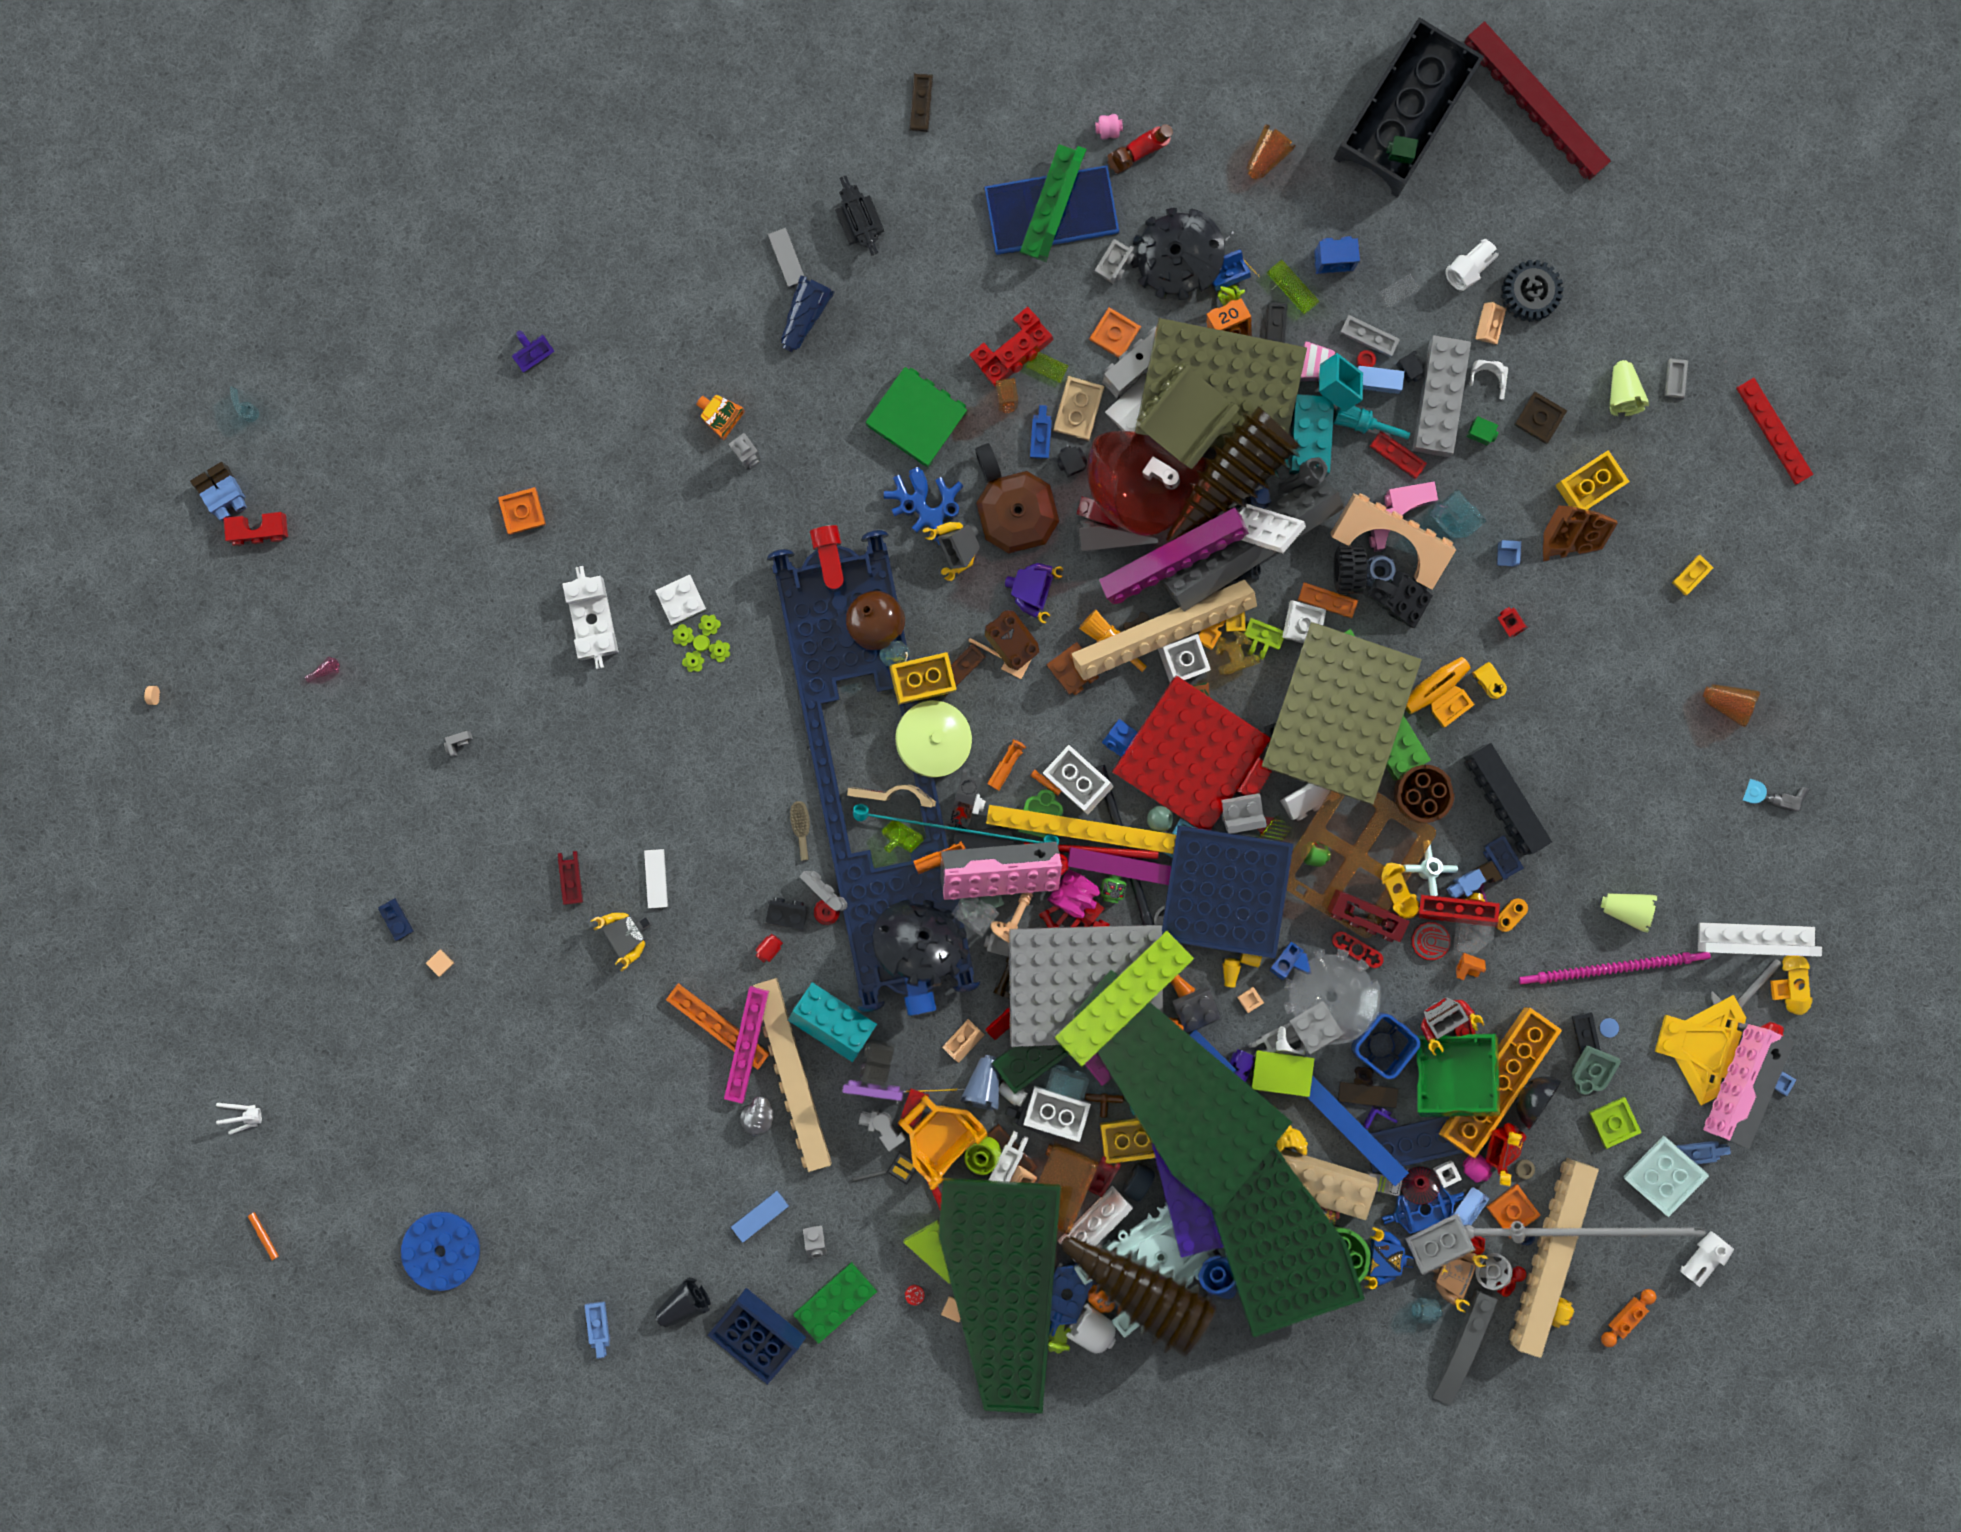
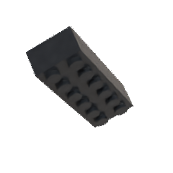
(1507, 799)

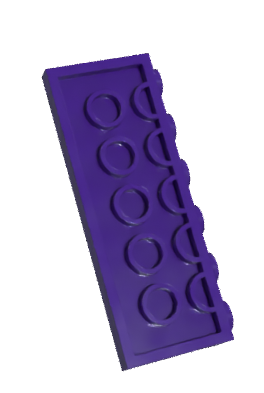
(1189, 1215)

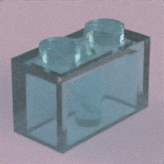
(1067, 1083)

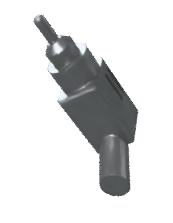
(1788, 801)

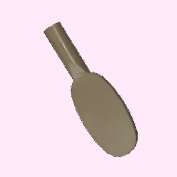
(800, 824)

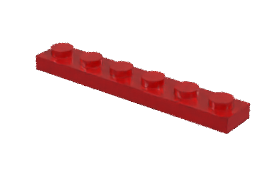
(1774, 431)

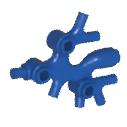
(927, 516)

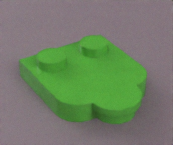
(1043, 803)

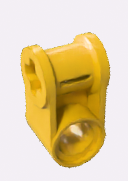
(1488, 678)

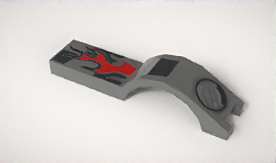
(965, 801)

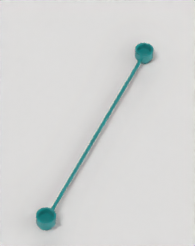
(861, 812)

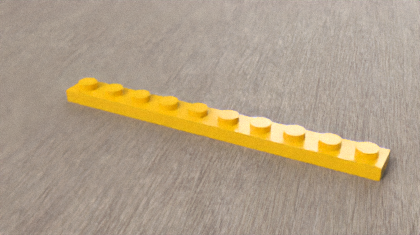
(1081, 829)

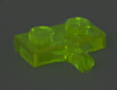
(901, 836)

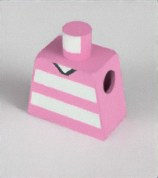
(1314, 357)

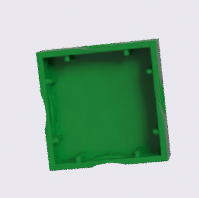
(1460, 1078)

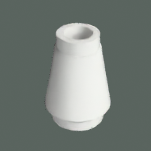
(1015, 1099)

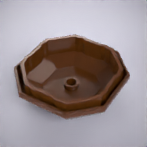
(1012, 530)

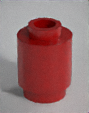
(768, 948)

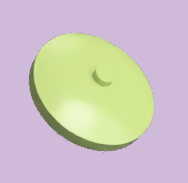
(933, 739)

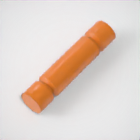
(1044, 781)

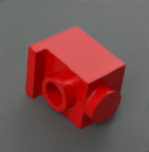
(1517, 628)

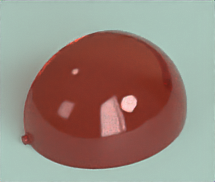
(1123, 491)

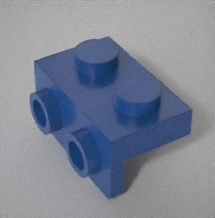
(1232, 271)
(1119, 737)

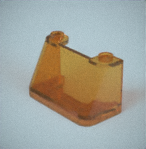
(1074, 1174)

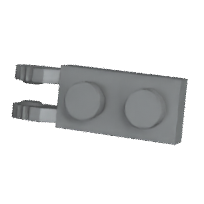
(823, 890)
(1271, 1037)

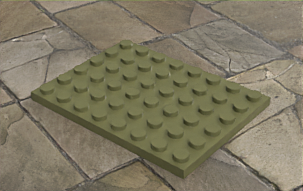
(1236, 365)
(1341, 713)

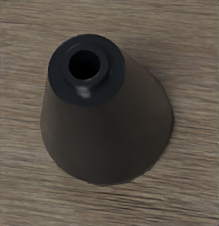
(683, 1304)

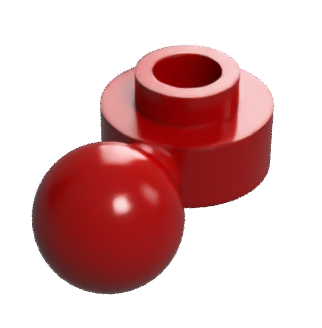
(1518, 1275)

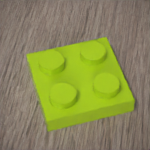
(1615, 1122)

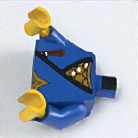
(1386, 1259)

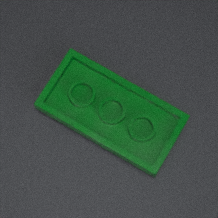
(835, 1302)

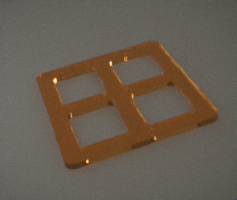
(1356, 854)

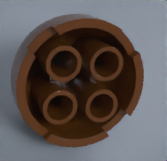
(875, 620)
(1425, 793)

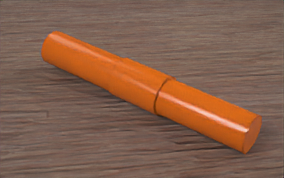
(263, 1236)

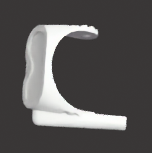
(1495, 367)
(1283, 1047)

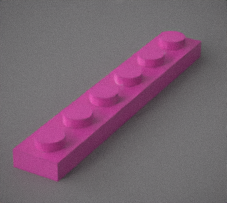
(746, 1044)

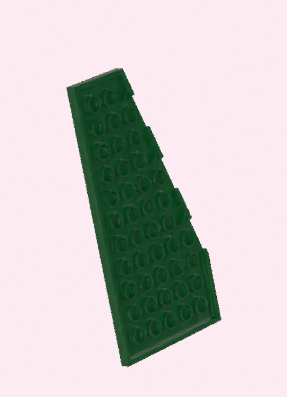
(1190, 1104)
(1284, 1250)
(1001, 1271)

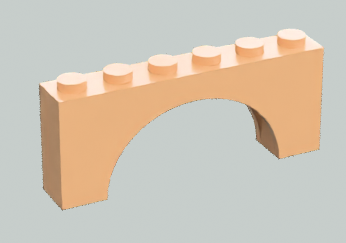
(1363, 516)

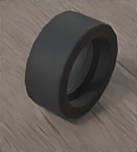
(988, 462)

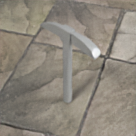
(1752, 989)

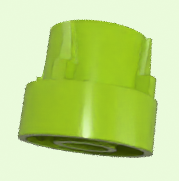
(983, 1164)

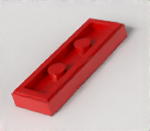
(1398, 454)

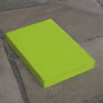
(1282, 1073)

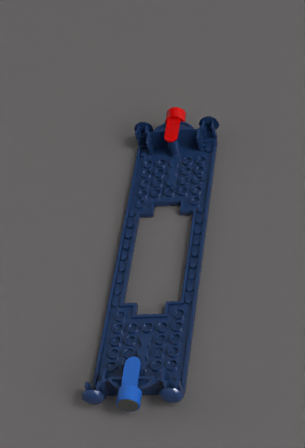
(824, 652)

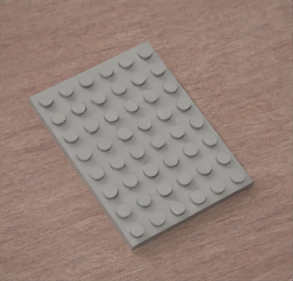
(1060, 968)

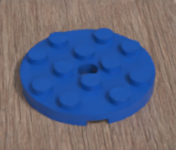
(437, 1271)

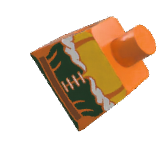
(720, 414)

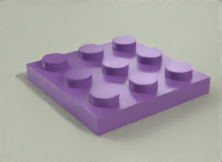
(873, 1090)

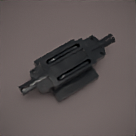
(858, 217)

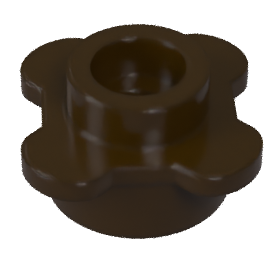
(1368, 1072)

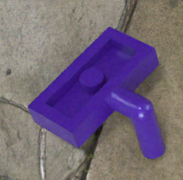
(531, 352)

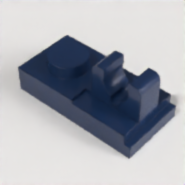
(395, 919)

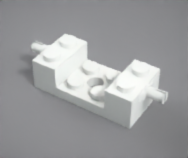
(585, 598)

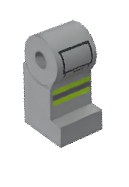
(1385, 1185)

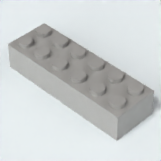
(1441, 396)

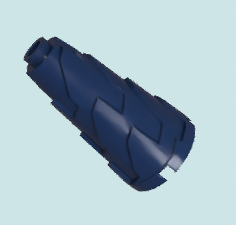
(806, 308)

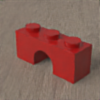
(272, 527)

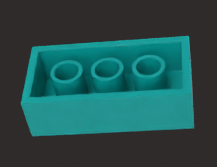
(1312, 430)
(832, 1022)

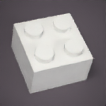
(1184, 658)

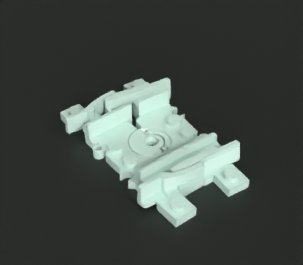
(1150, 1239)

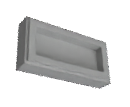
(1676, 378)

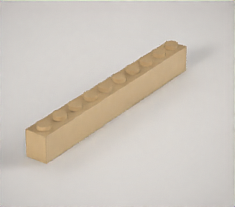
(1163, 630)
(793, 1079)

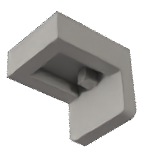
(814, 1242)

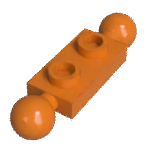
(1628, 1318)

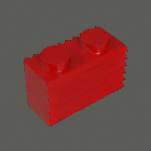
(1254, 780)

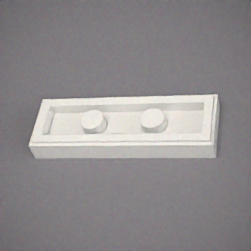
(656, 878)

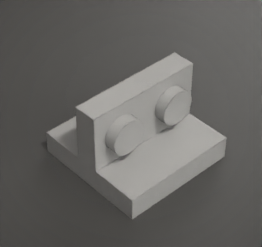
(1243, 813)

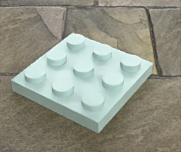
(1666, 1176)

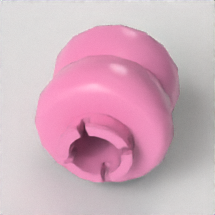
(1109, 126)

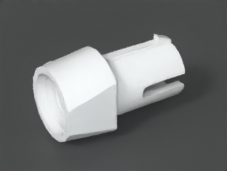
(1466, 269)
(1709, 1255)

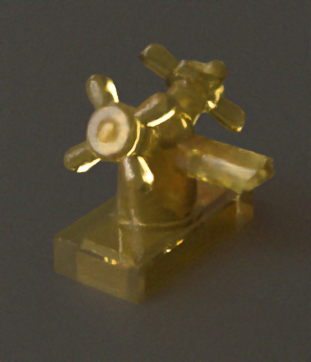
(1235, 653)

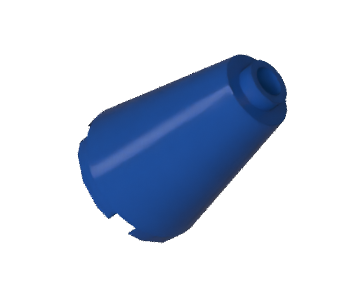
(1217, 1277)

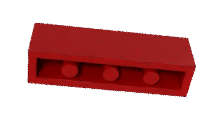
(1459, 910)

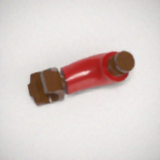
(1143, 145)

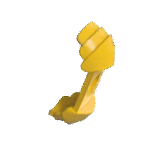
(1403, 902)
(1799, 999)

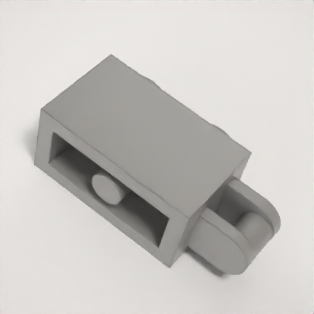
(745, 451)

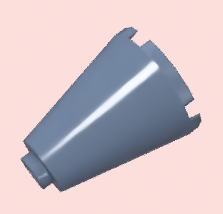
(983, 1086)

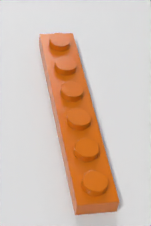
(711, 1021)

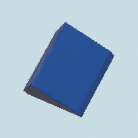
(1302, 964)

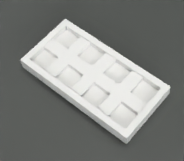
(1270, 528)

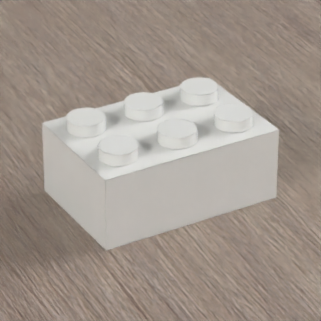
(1078, 779)

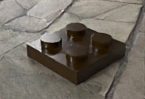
(1540, 417)

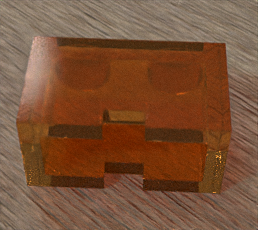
(1007, 395)

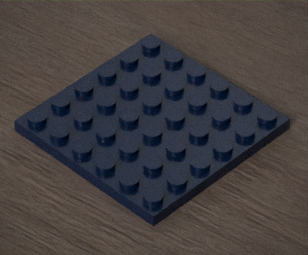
(1227, 891)

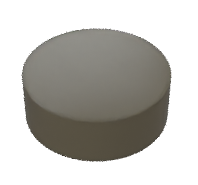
(1524, 1169)

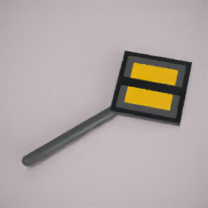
(900, 1168)

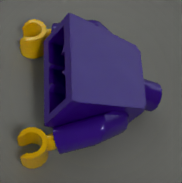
(1032, 588)

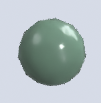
(1160, 819)

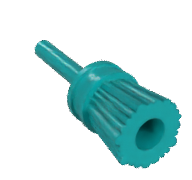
(1363, 420)

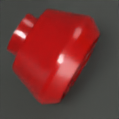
(825, 918)

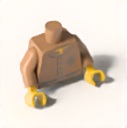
(1455, 1277)

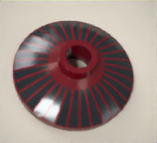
(1420, 1194)

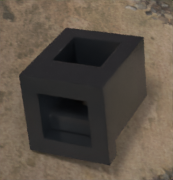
(1412, 367)

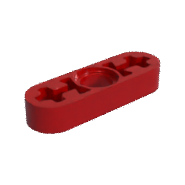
(1372, 952)

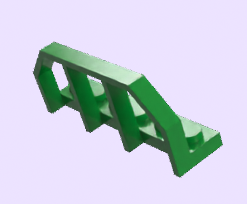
(1052, 202)

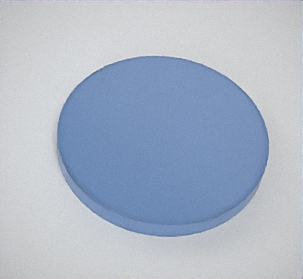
(1609, 1027)

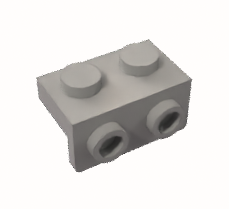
(1114, 260)

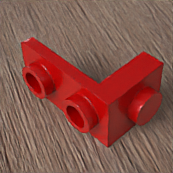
(1000, 1025)

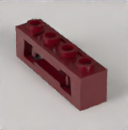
(1395, 928)

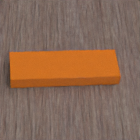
(1327, 600)

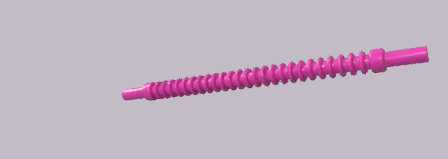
(1685, 958)

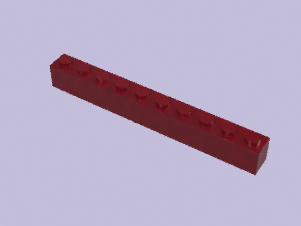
(1537, 101)

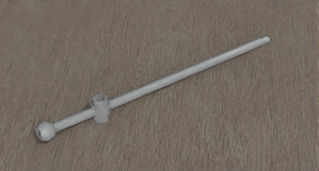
(1519, 1232)

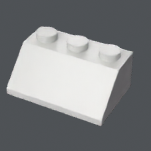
(1126, 408)
(1304, 800)
(1056, 1113)

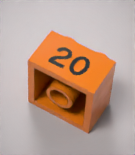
(1231, 318)

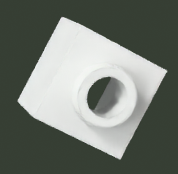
(1452, 1177)

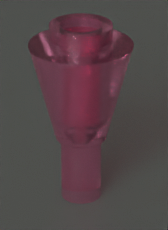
(326, 668)

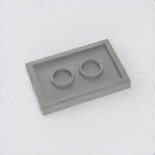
(1440, 1244)

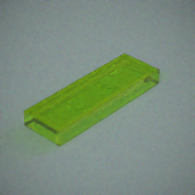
(1293, 286)

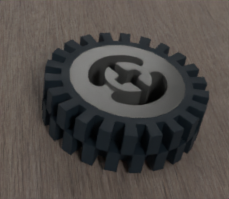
(1530, 305)

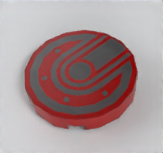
(1430, 941)

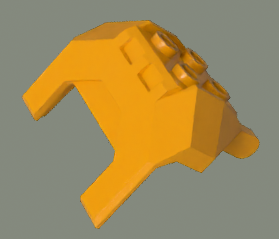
(940, 1138)

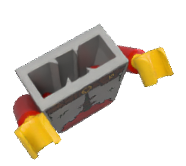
(1444, 1017)

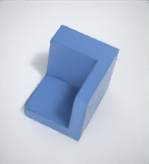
(1509, 553)

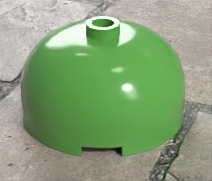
(1358, 1251)

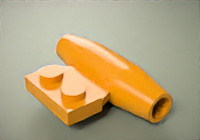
(1441, 693)

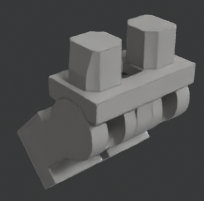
(882, 1123)

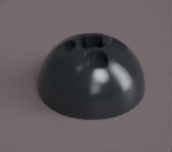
(1535, 1098)

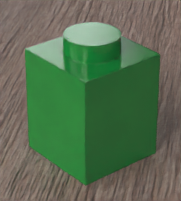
(1483, 431)

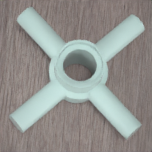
(1436, 867)

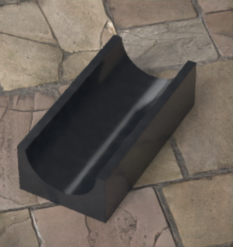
(1410, 102)

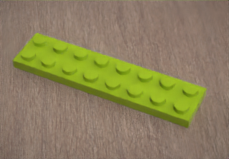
(1124, 998)

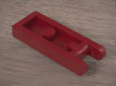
(570, 879)
(1103, 1177)

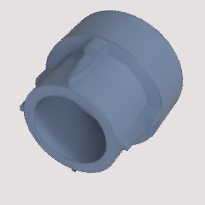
(1383, 562)

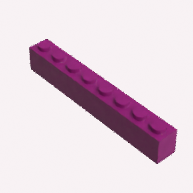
(1174, 556)

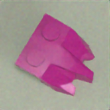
(1074, 894)

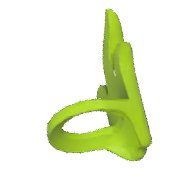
(1231, 294)
(1059, 1341)

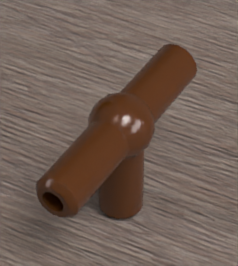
(1104, 1098)

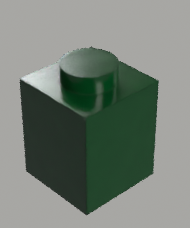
(1402, 149)

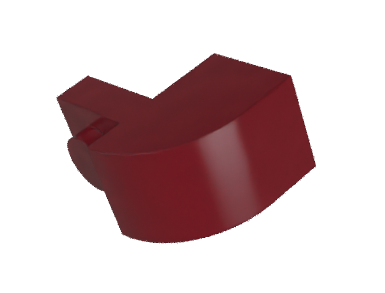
(1090, 510)

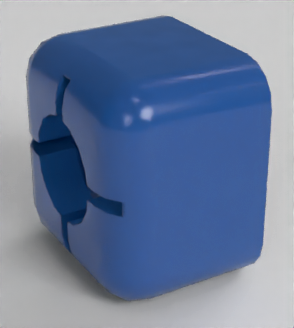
(1404, 1056)

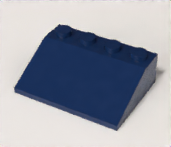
(757, 1336)

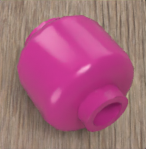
(1477, 1168)

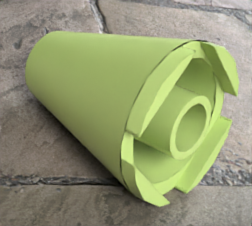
(1626, 390)
(1631, 909)

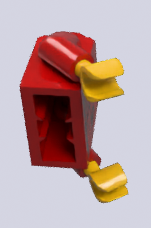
(1505, 1148)

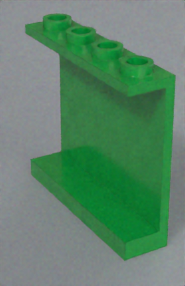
(916, 416)

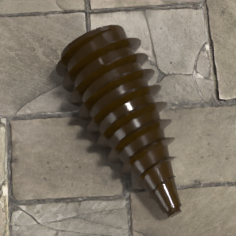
(1236, 471)
(1147, 1296)

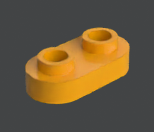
(1510, 913)

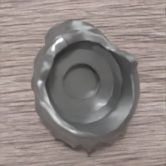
(757, 1117)

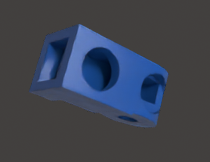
(1286, 961)

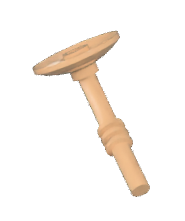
(1003, 932)

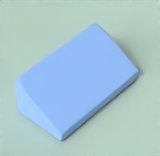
(1471, 1206)

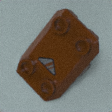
(1011, 640)

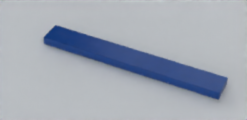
(1356, 1133)

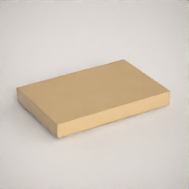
(1078, 408)

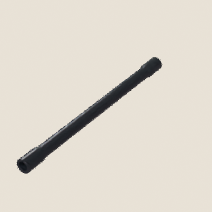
(1145, 914)

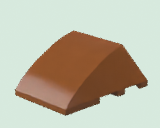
(1576, 530)

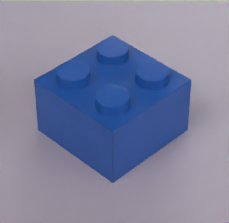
(1336, 255)

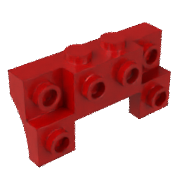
(1016, 351)

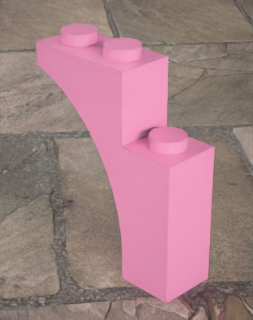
(1402, 501)

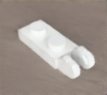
(1008, 1160)

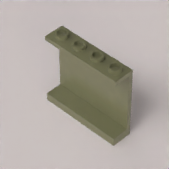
(1186, 416)

